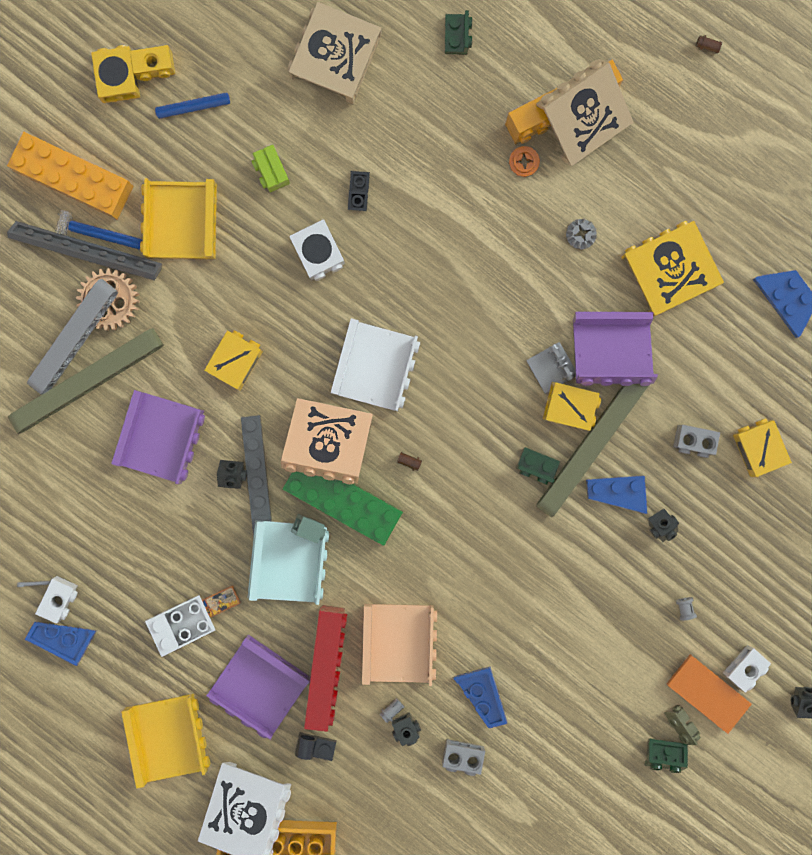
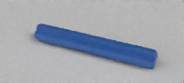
(192, 105)
(104, 234)

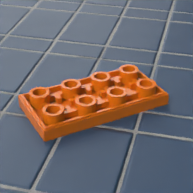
(709, 694)

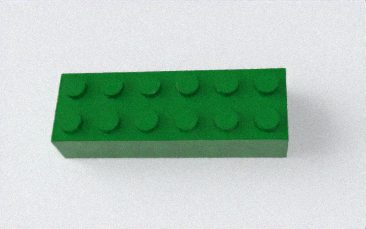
(346, 504)

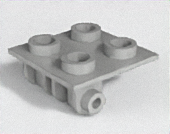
(551, 366)

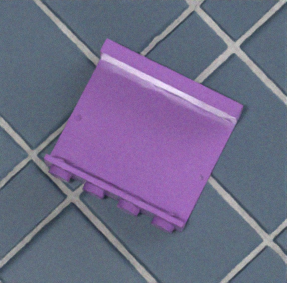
(613, 348)
(158, 437)
(258, 687)

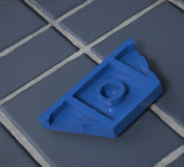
(789, 298)

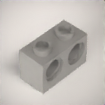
(696, 436)
(465, 751)

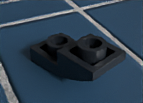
(358, 191)

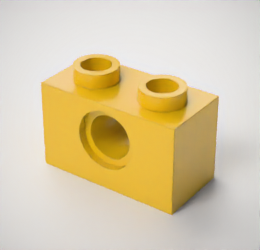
(143, 58)

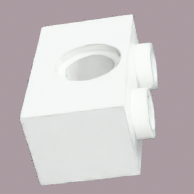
(49, 608)
(736, 670)

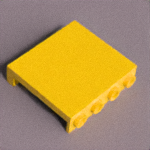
(179, 219)

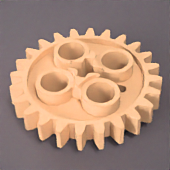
(125, 292)

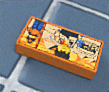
(221, 601)

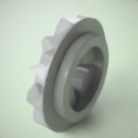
(577, 241)

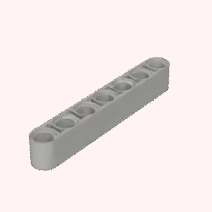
(72, 337)

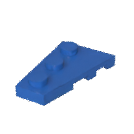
(619, 491)
(61, 640)
(484, 695)

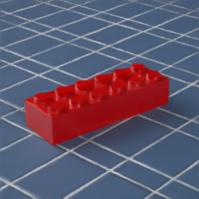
(324, 668)

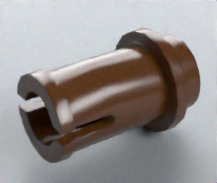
(708, 44)
(409, 461)

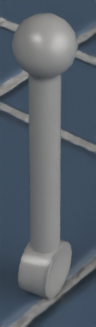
(22, 584)

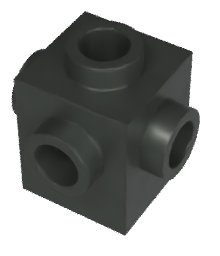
(231, 474)
(663, 525)
(802, 702)
(406, 730)

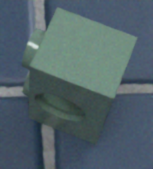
(308, 529)

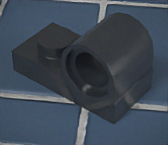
(314, 746)

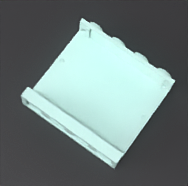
(285, 564)

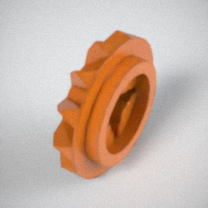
(530, 155)

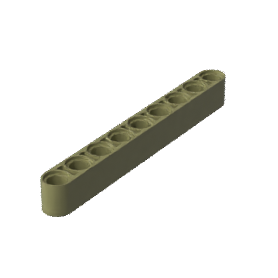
(85, 381)
(590, 448)

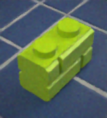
(270, 168)

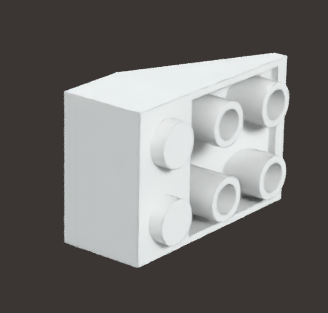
(180, 625)

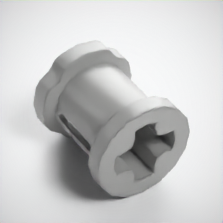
(686, 608)

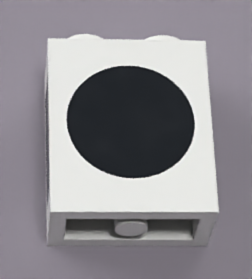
(317, 250)

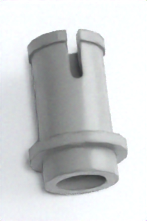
(393, 709)

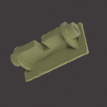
(687, 733)

